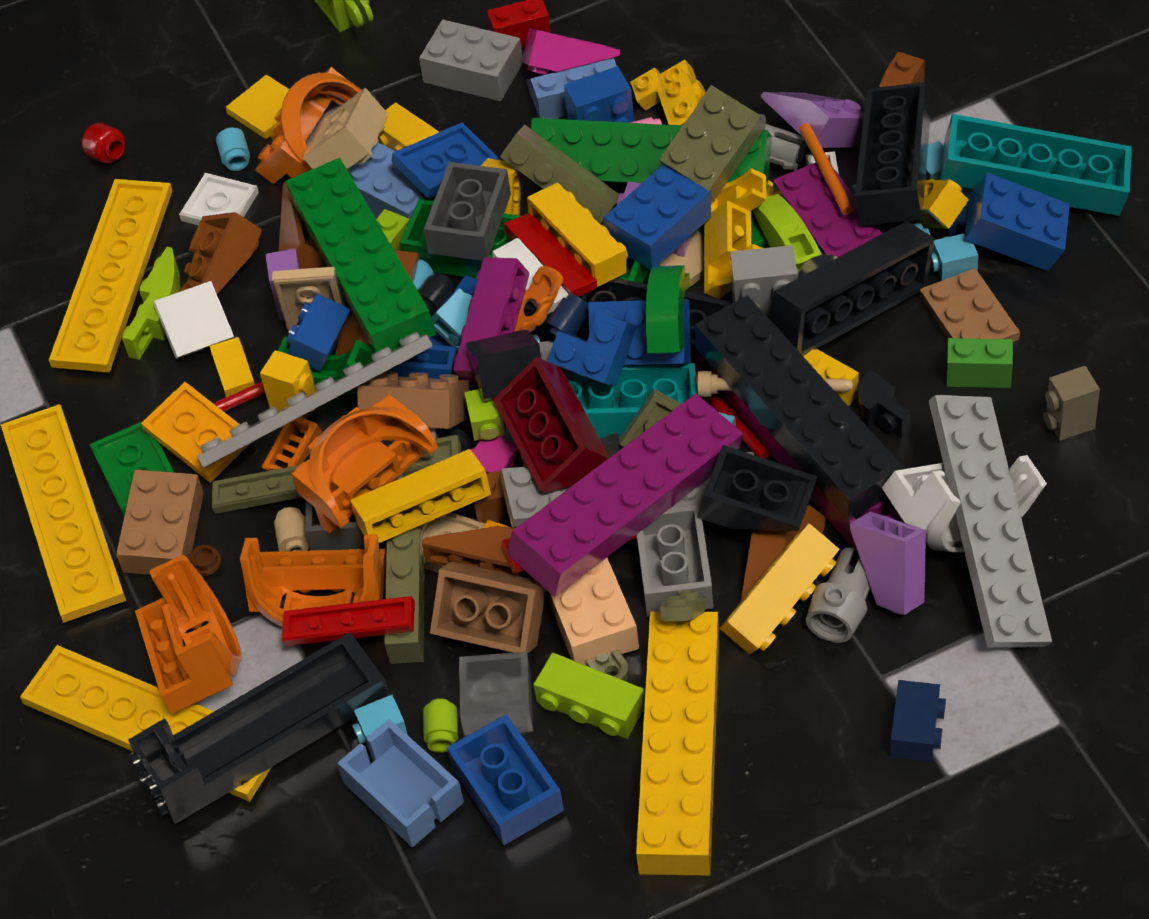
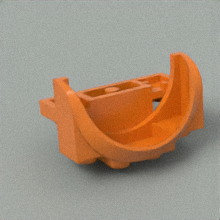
(353, 461)

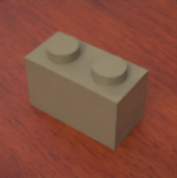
(1071, 403)

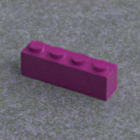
(492, 308)

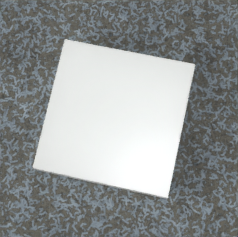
(218, 196)
(193, 319)

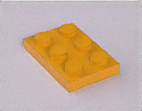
(188, 422)

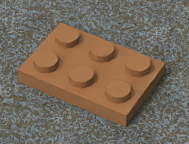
(968, 308)

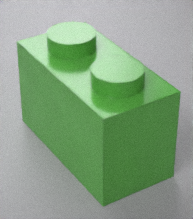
(979, 362)

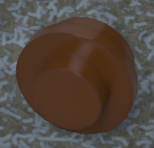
(205, 559)

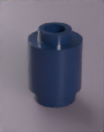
(568, 315)

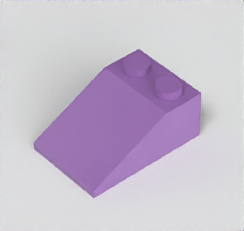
(832, 119)

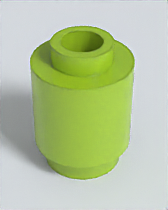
(440, 725)

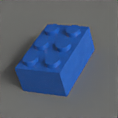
(659, 216)
(1017, 221)
(636, 313)
(505, 779)

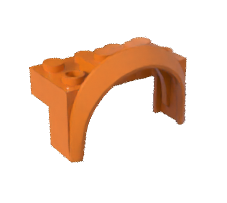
(297, 119)
(281, 572)
(210, 652)

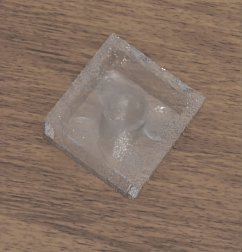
(493, 688)

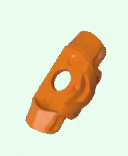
(544, 291)

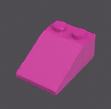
(557, 52)

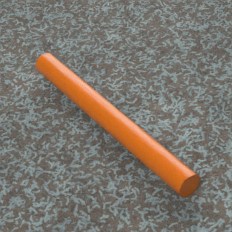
(826, 169)

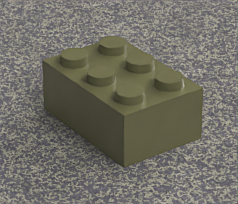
(713, 141)

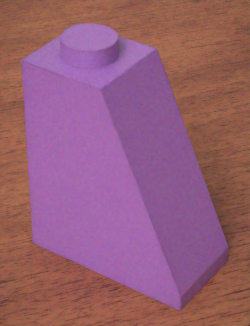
(892, 560)

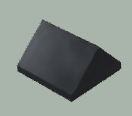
(500, 360)

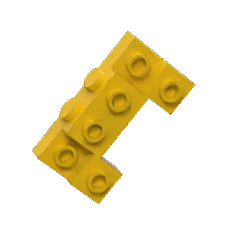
(674, 88)
(730, 229)

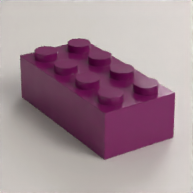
(818, 209)

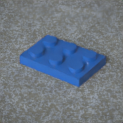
(428, 158)

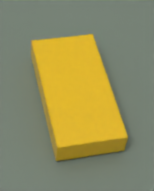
(232, 366)

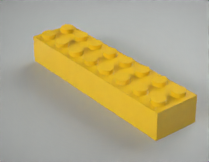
(678, 747)

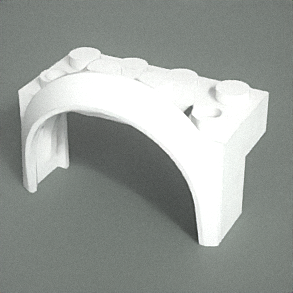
(926, 501)

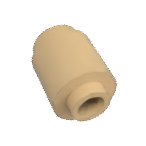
(291, 530)

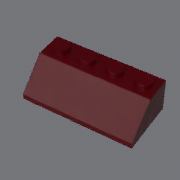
(550, 426)

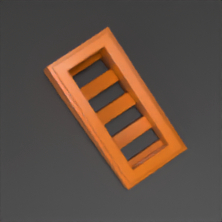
(287, 435)

